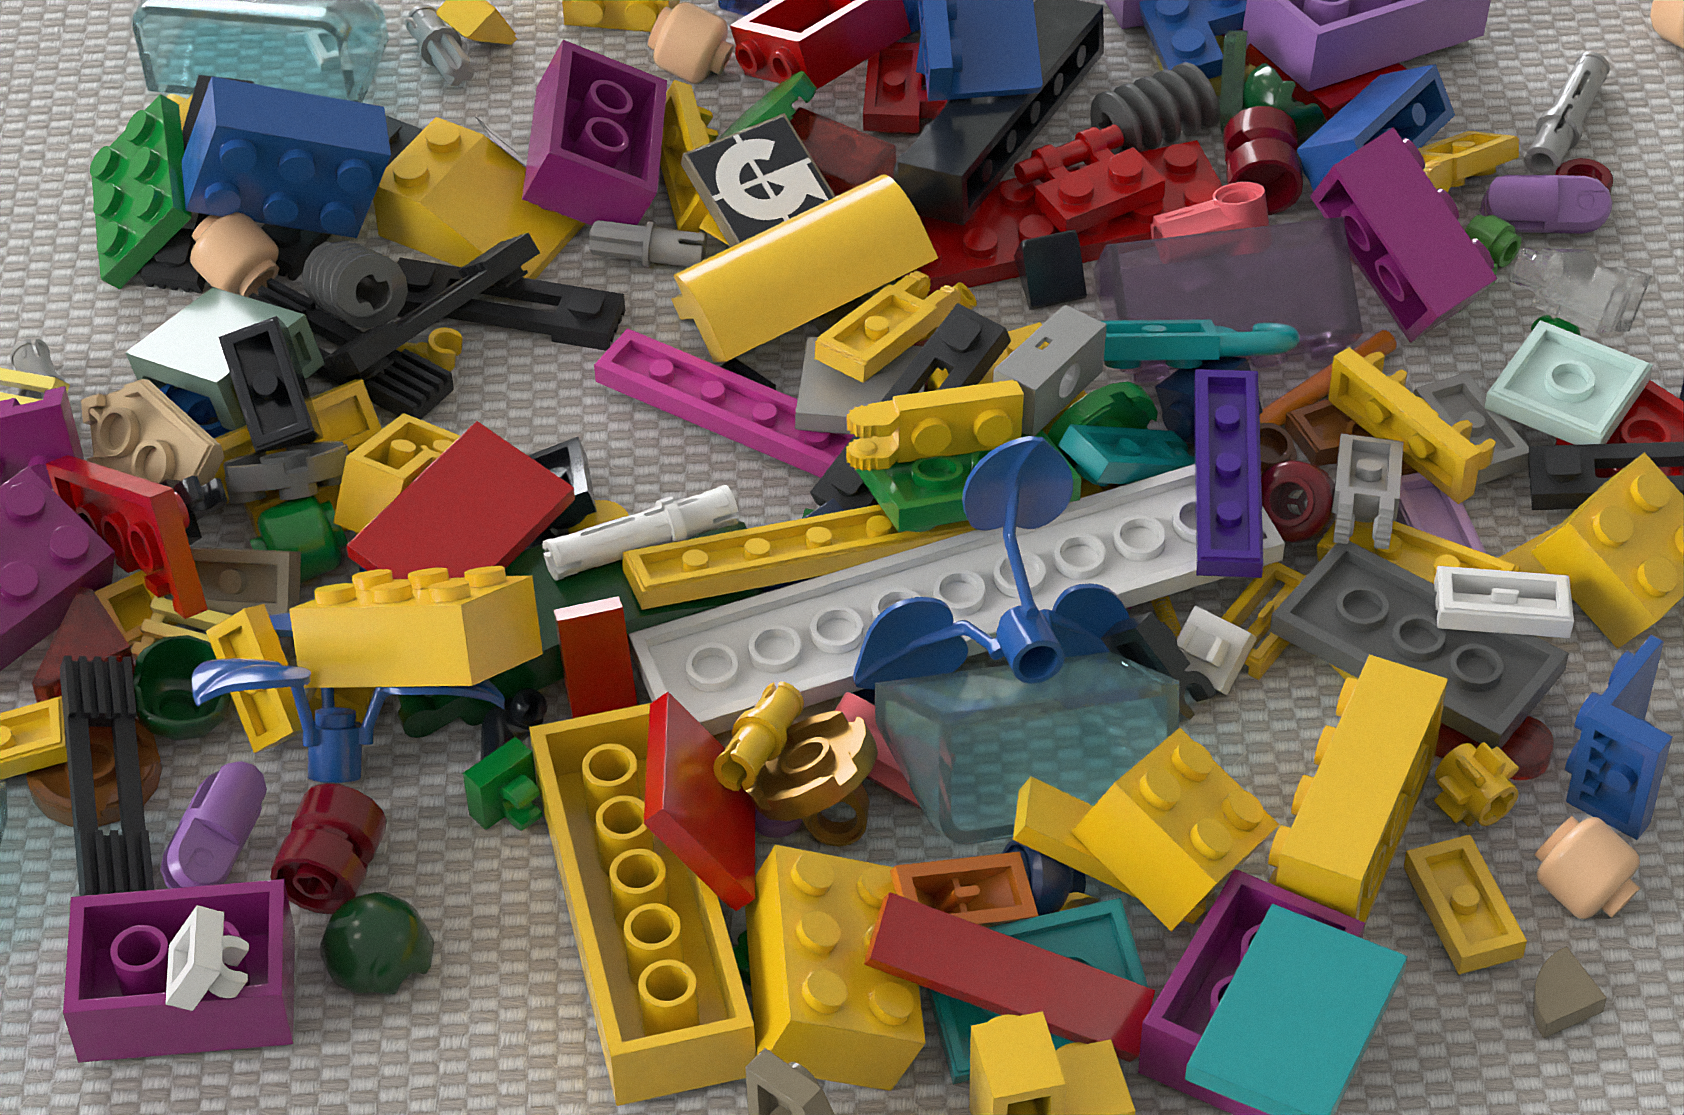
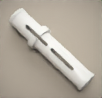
(663, 524)

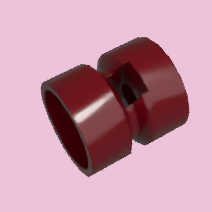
(1263, 150)
(329, 847)

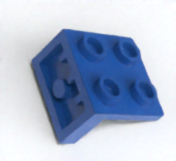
(979, 48)
(1619, 753)

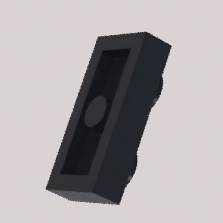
(570, 464)

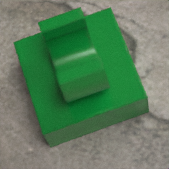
(503, 787)

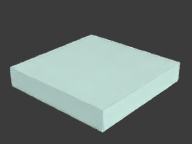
(1568, 386)

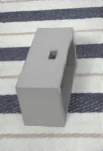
(1059, 371)

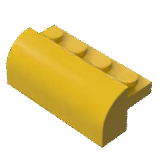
(803, 268)

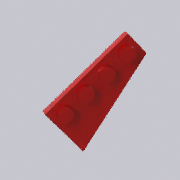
(139, 522)

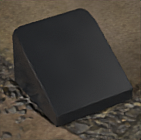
(1051, 269)

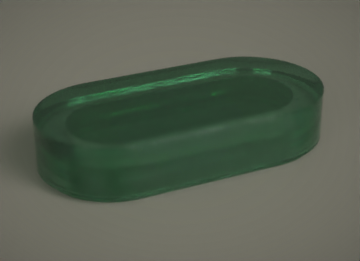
(1234, 74)

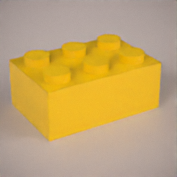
(417, 629)
(810, 976)

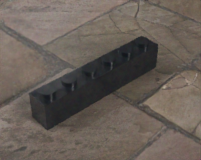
(981, 138)

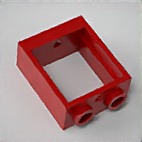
(815, 37)

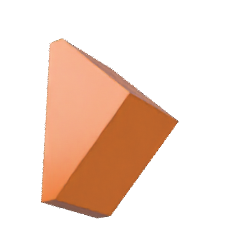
(977, 888)

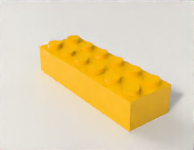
(640, 918)

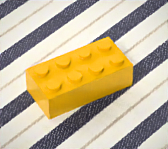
(1363, 789)

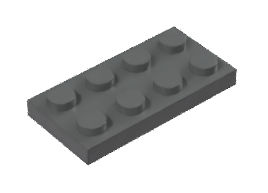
(1371, 606)

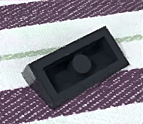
(270, 386)

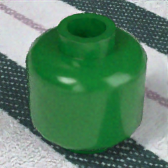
(306, 528)

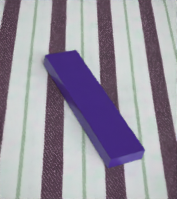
(1227, 474)

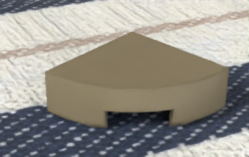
(1564, 994)

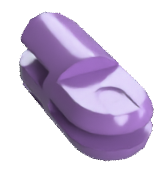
(1548, 203)
(214, 827)

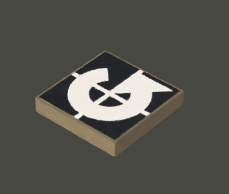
(756, 178)

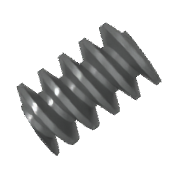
(1158, 107)
(355, 283)

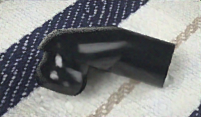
(519, 714)

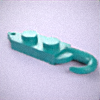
(1190, 341)

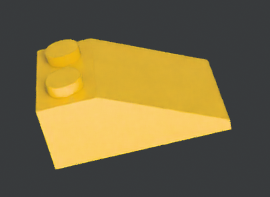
(460, 197)

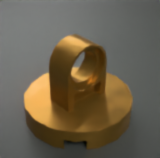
(815, 770)

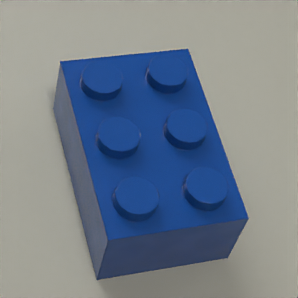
(285, 157)

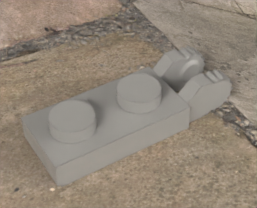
(1367, 486)

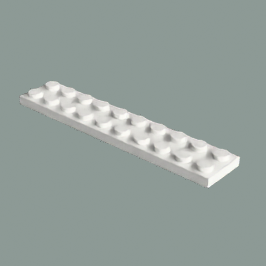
(812, 632)

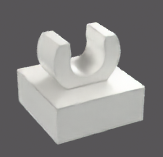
(1215, 647)
(198, 960)

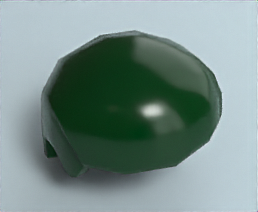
(1267, 89)
(165, 689)
(375, 943)

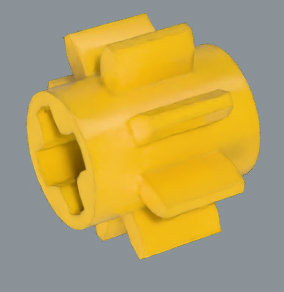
(1476, 784)

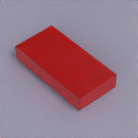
(595, 657)

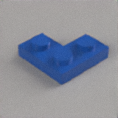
(1188, 29)

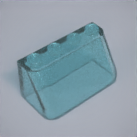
(260, 44)
(982, 733)

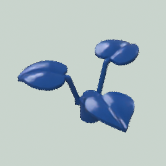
(1009, 488)
(335, 735)

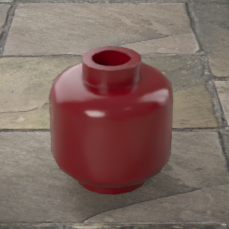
(1279, 486)

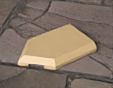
(149, 435)

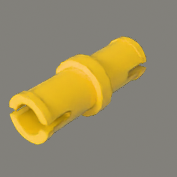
(758, 736)

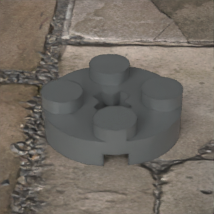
(290, 472)

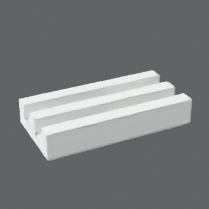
(1503, 602)

